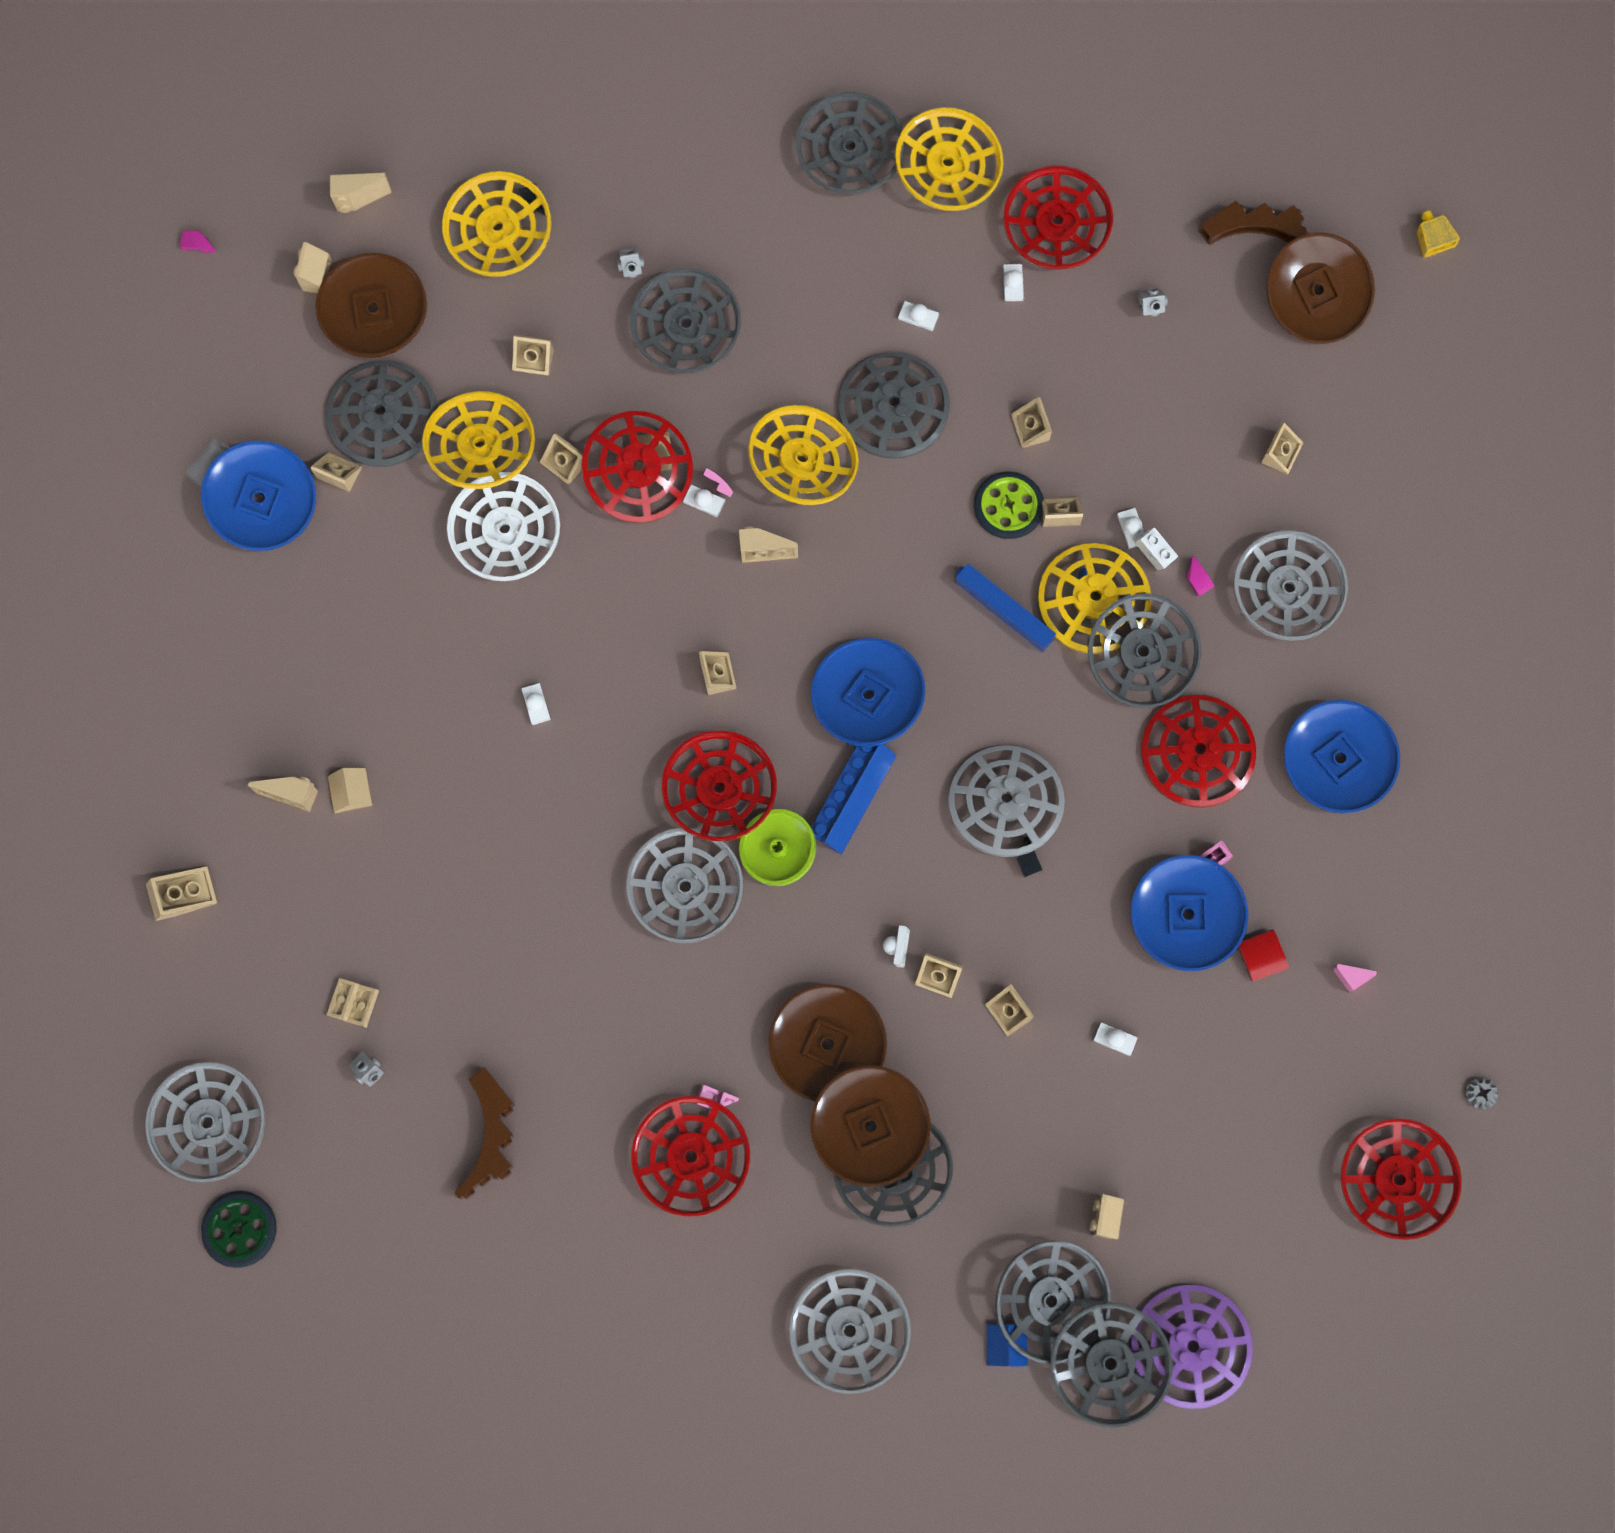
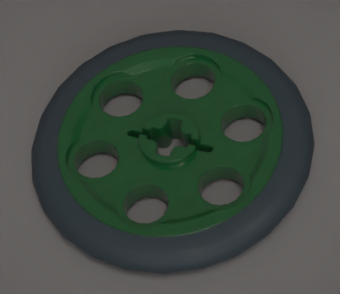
(212, 1221)

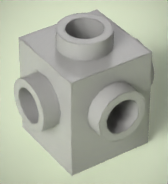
(630, 262)
(1152, 302)
(366, 1069)

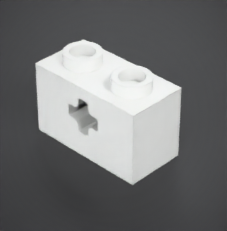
(1156, 549)

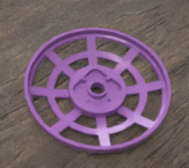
(1206, 1340)

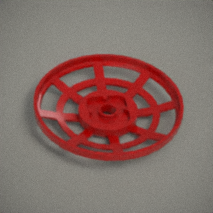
(1058, 209)
(628, 474)
(1191, 759)
(719, 775)
(690, 1142)
(1412, 1176)

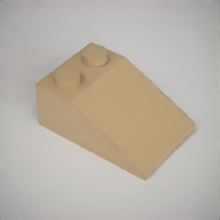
(355, 191)
(765, 546)
(289, 790)
(180, 893)

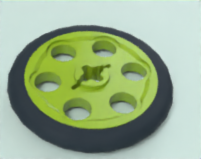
(992, 522)

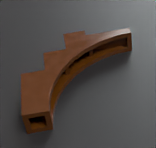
(1262, 220)
(496, 1134)

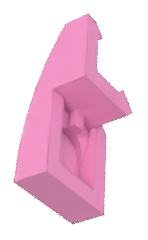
(723, 487)
(715, 1095)

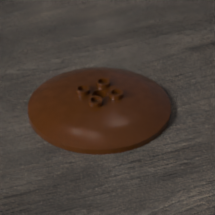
(365, 282)
(1344, 282)
(819, 1015)
(874, 1096)

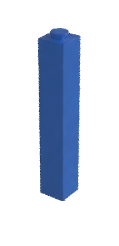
(1004, 607)

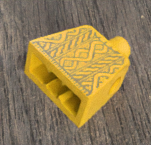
(1435, 234)

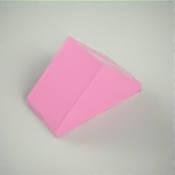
(1218, 853)
(1352, 976)

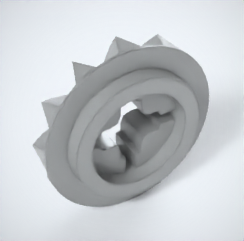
(1473, 1090)

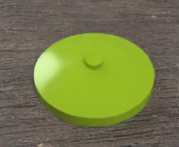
(779, 848)

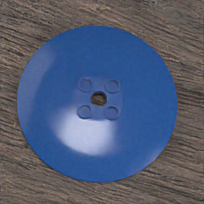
(253, 470)
(865, 667)
(1362, 739)
(1216, 905)

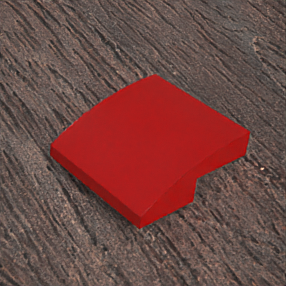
(1263, 955)

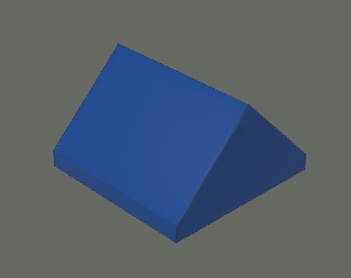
(1000, 1351)

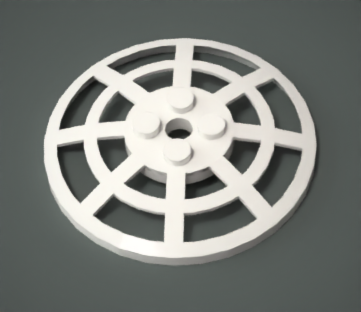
(503, 516)

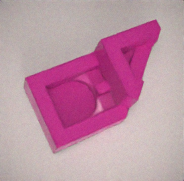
(196, 241)
(1198, 577)

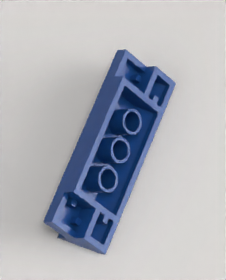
(852, 796)

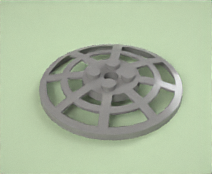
(1295, 576)
(1006, 811)
(675, 877)
(194, 1119)
(850, 1345)

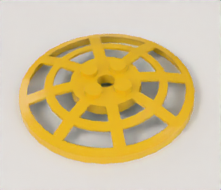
(952, 151)
(496, 215)
(478, 433)
(806, 448)
(1081, 594)

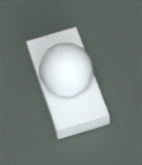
(1013, 282)
(918, 315)
(704, 500)
(1131, 526)
(536, 704)
(898, 946)
(1115, 1039)

